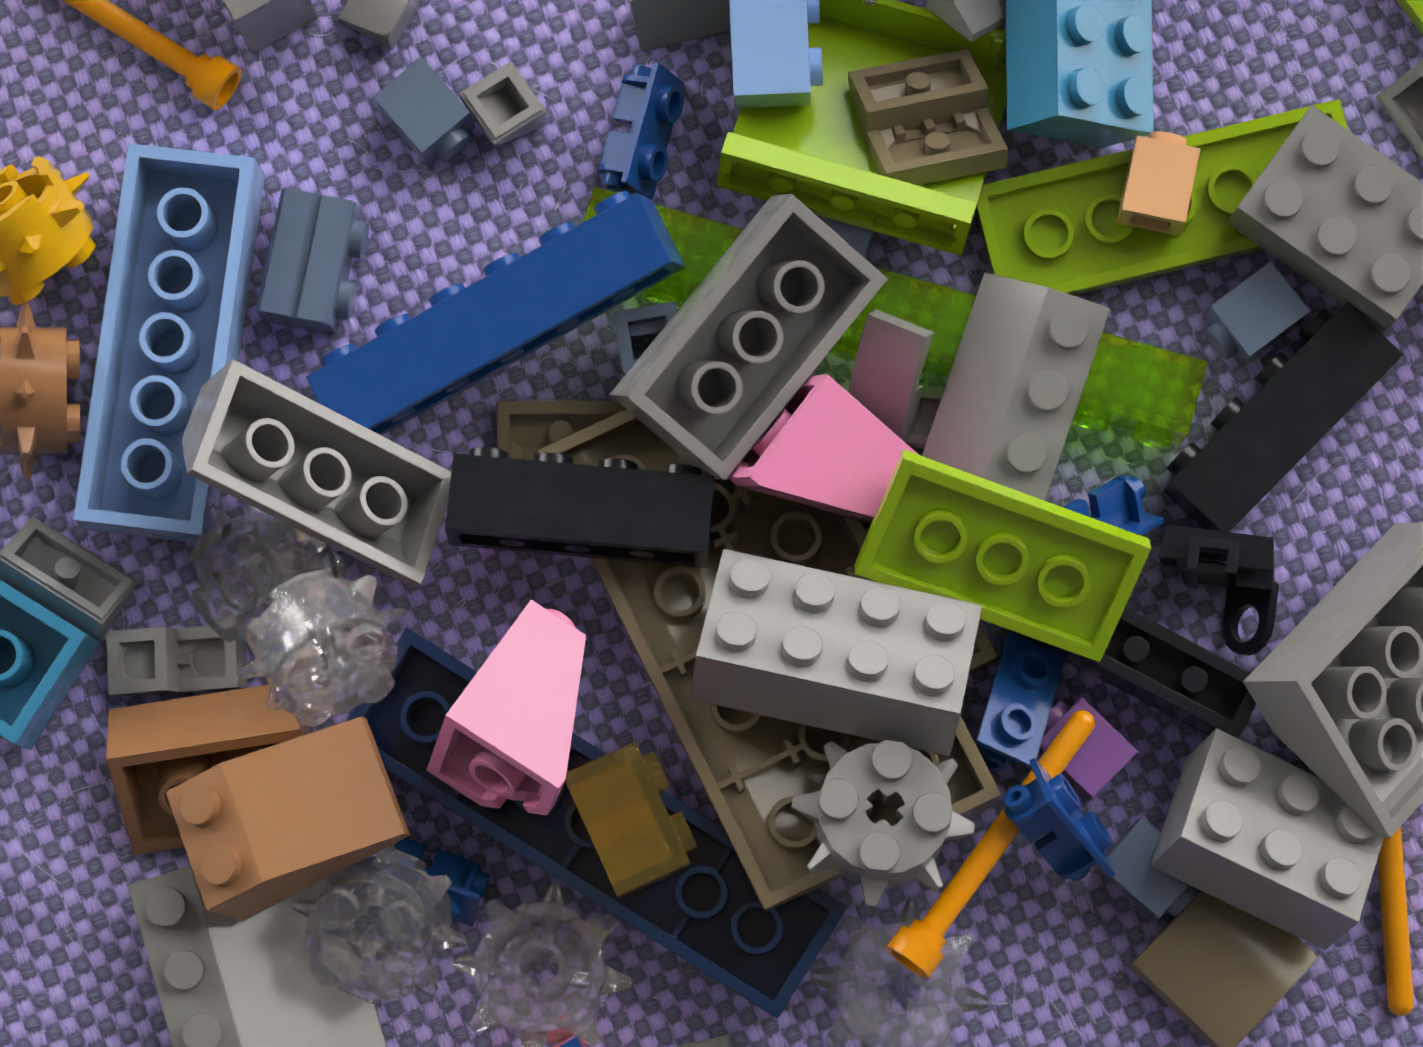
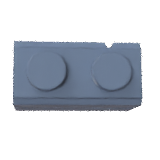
(311, 262)

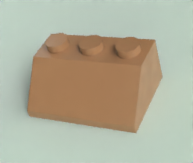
(177, 739)

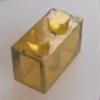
(628, 818)

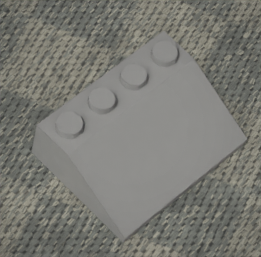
(1351, 683)
(239, 978)

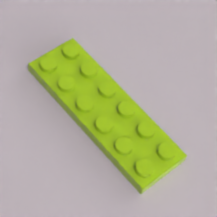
(1062, 220)

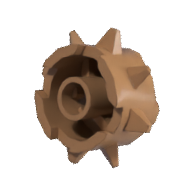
(34, 391)

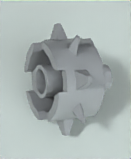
(878, 852)

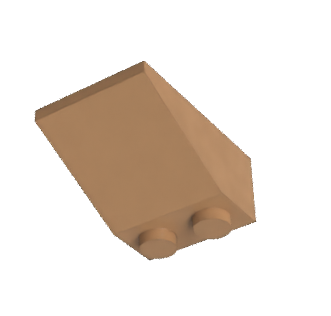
(286, 817)

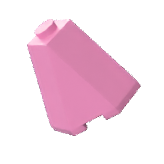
(824, 453)
(516, 716)

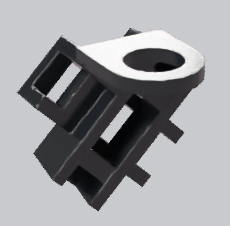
(1229, 562)

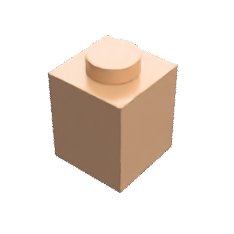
(1158, 183)

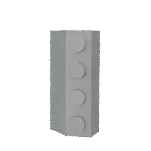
(1016, 383)
(317, 471)

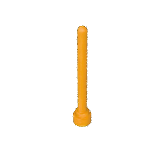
(209, 78)
(1395, 925)
(921, 943)

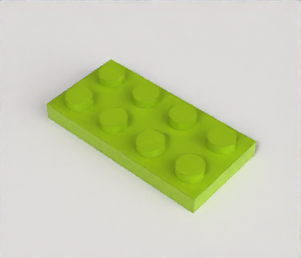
(1000, 548)

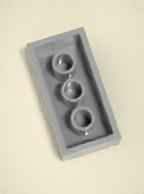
(749, 336)
(835, 652)

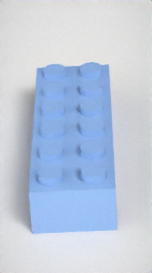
(165, 331)

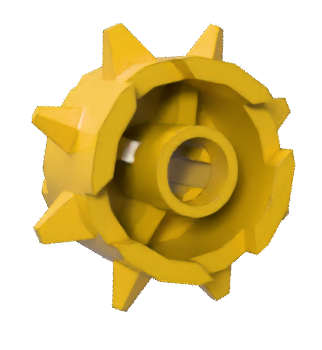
(40, 228)

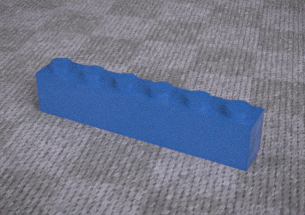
(501, 316)

